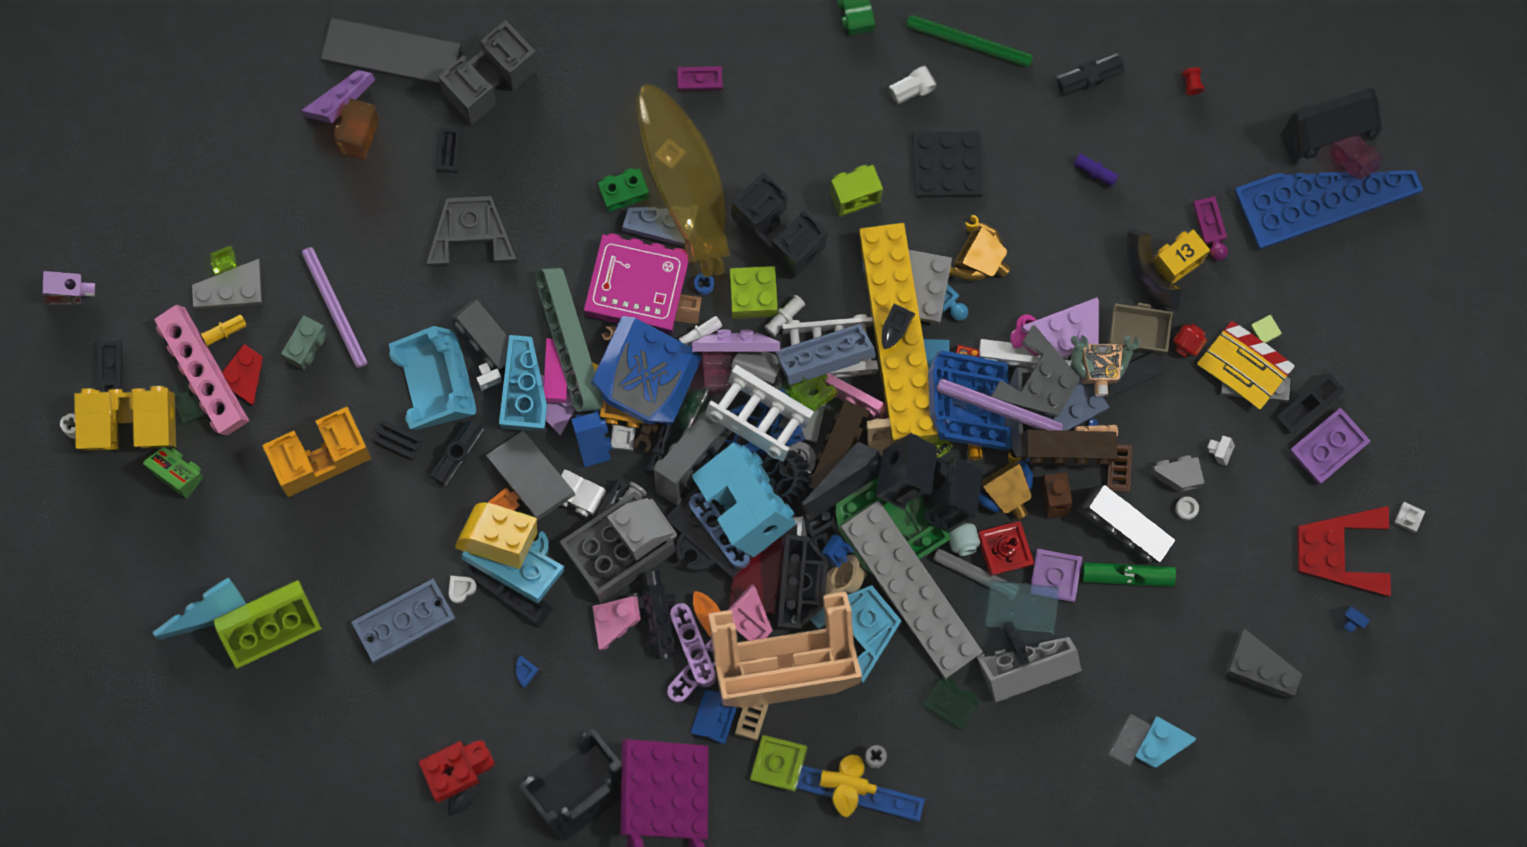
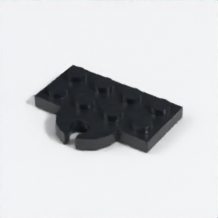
(696, 539)

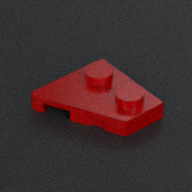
(243, 373)

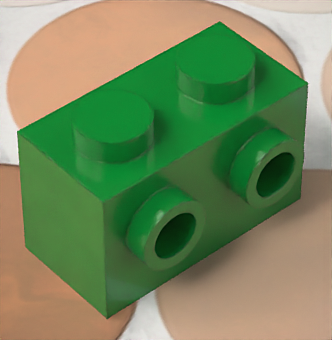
(623, 189)

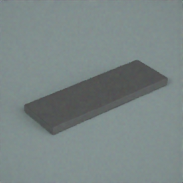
(388, 51)

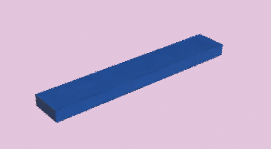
(883, 800)

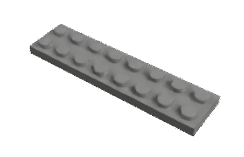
(911, 589)

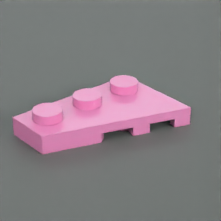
(856, 396)

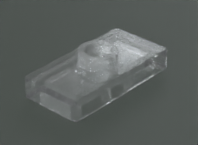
(1129, 740)

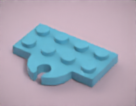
(534, 576)

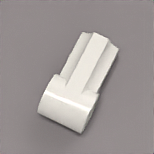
(917, 83)

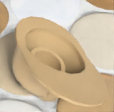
(845, 578)

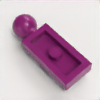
(1211, 226)

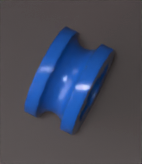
(703, 291)

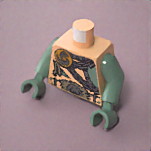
(1101, 362)

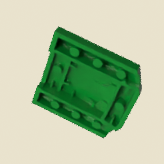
(918, 533)

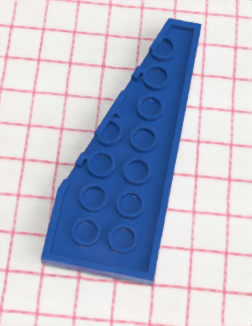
(1300, 203)

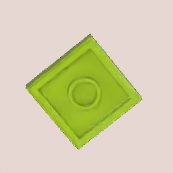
(778, 763)

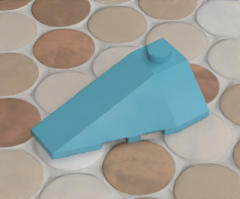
(523, 393)

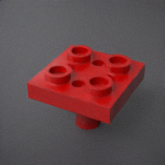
(1013, 545)

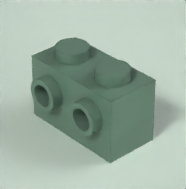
(304, 342)

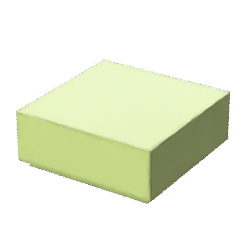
(1266, 329)

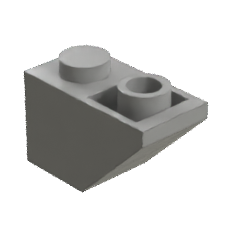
(1180, 475)

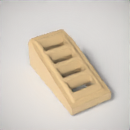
(744, 733)

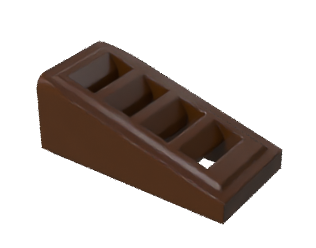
(1121, 448)

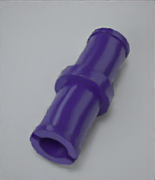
(1096, 170)

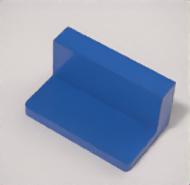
(713, 718)

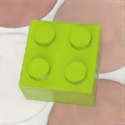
(855, 190)
(753, 292)

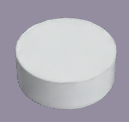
(1187, 508)

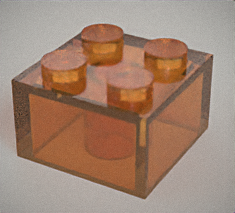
(357, 128)

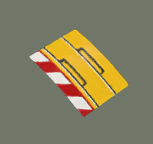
(1246, 364)

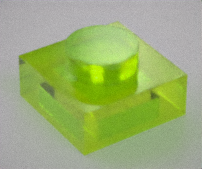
(223, 260)

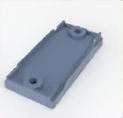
(825, 354)
(403, 620)

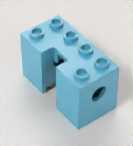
(741, 485)

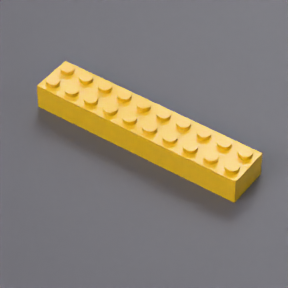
(905, 364)

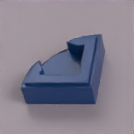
(525, 671)

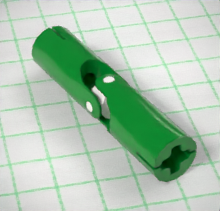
(1146, 574)

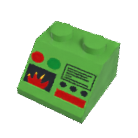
(174, 471)

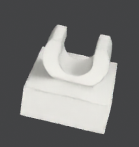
(488, 377)
(1222, 450)
(1409, 517)

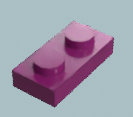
(699, 78)

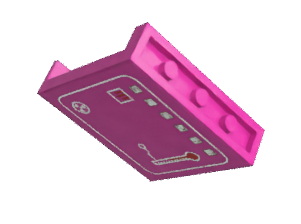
(636, 282)

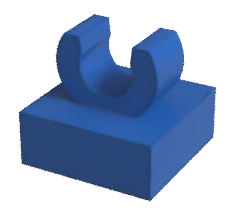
(836, 551)
(1356, 618)

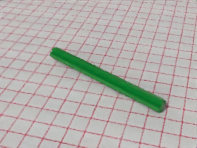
(968, 41)

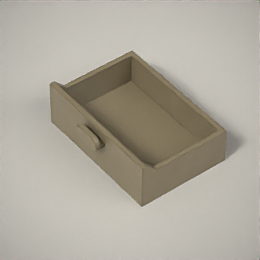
(1147, 324)

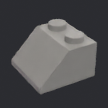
(639, 527)

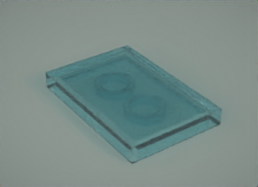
(1026, 605)

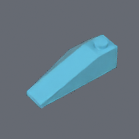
(217, 602)

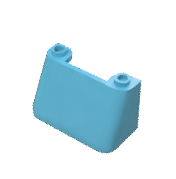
(434, 377)

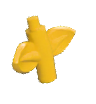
(847, 784)

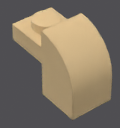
(878, 434)

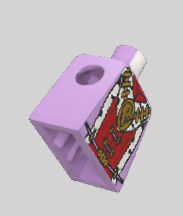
(57, 286)

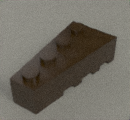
(846, 433)
(1069, 447)

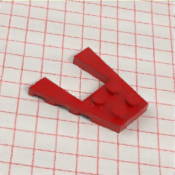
(1323, 550)

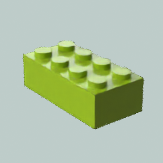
(267, 624)

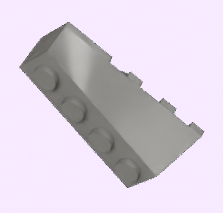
(1046, 664)

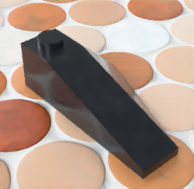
(849, 475)

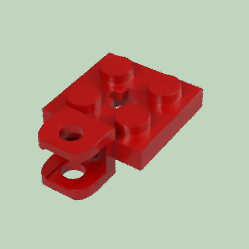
(465, 760)

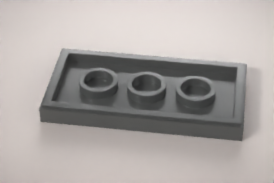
(530, 475)

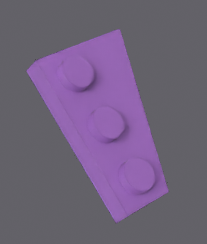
(330, 105)

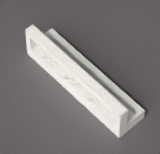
(1006, 353)

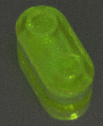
(799, 391)

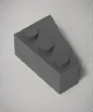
(1262, 667)

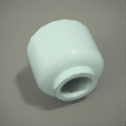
(964, 539)

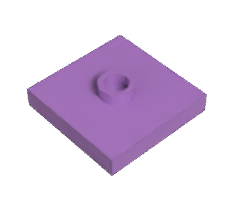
(1058, 571)

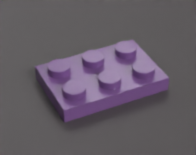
(1329, 446)

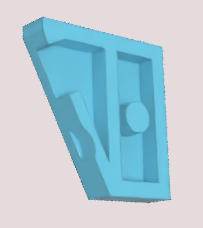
(1162, 743)

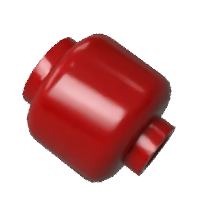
(1190, 340)

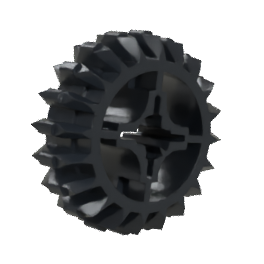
(791, 488)

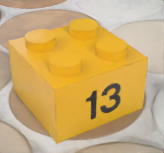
(1181, 256)

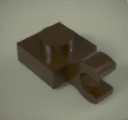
(645, 434)

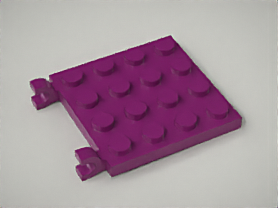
(664, 791)

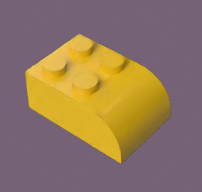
(498, 534)

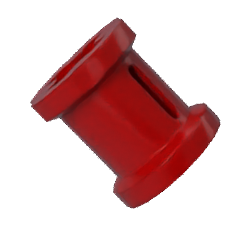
(1193, 81)

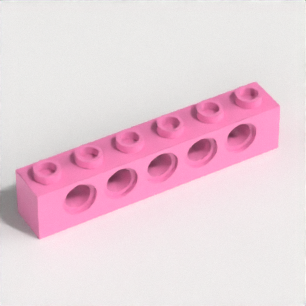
(233, 414)

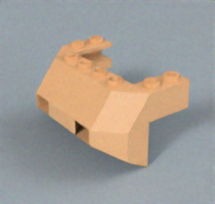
(786, 665)

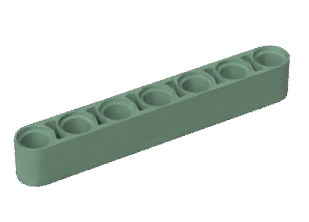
(568, 339)

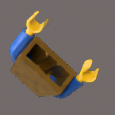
(1008, 488)

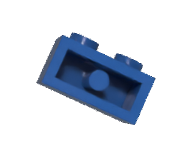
(591, 439)

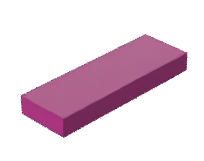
(554, 380)

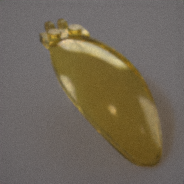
(684, 177)

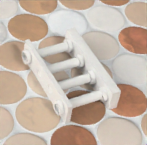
(794, 327)
(768, 395)

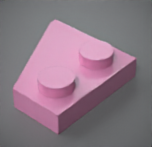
(750, 616)
(614, 619)

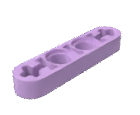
(692, 645)
(676, 683)

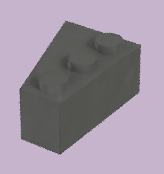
(483, 333)

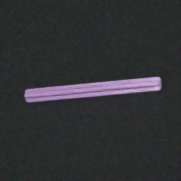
(334, 307)
(997, 406)

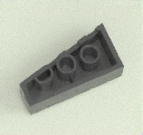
(687, 457)

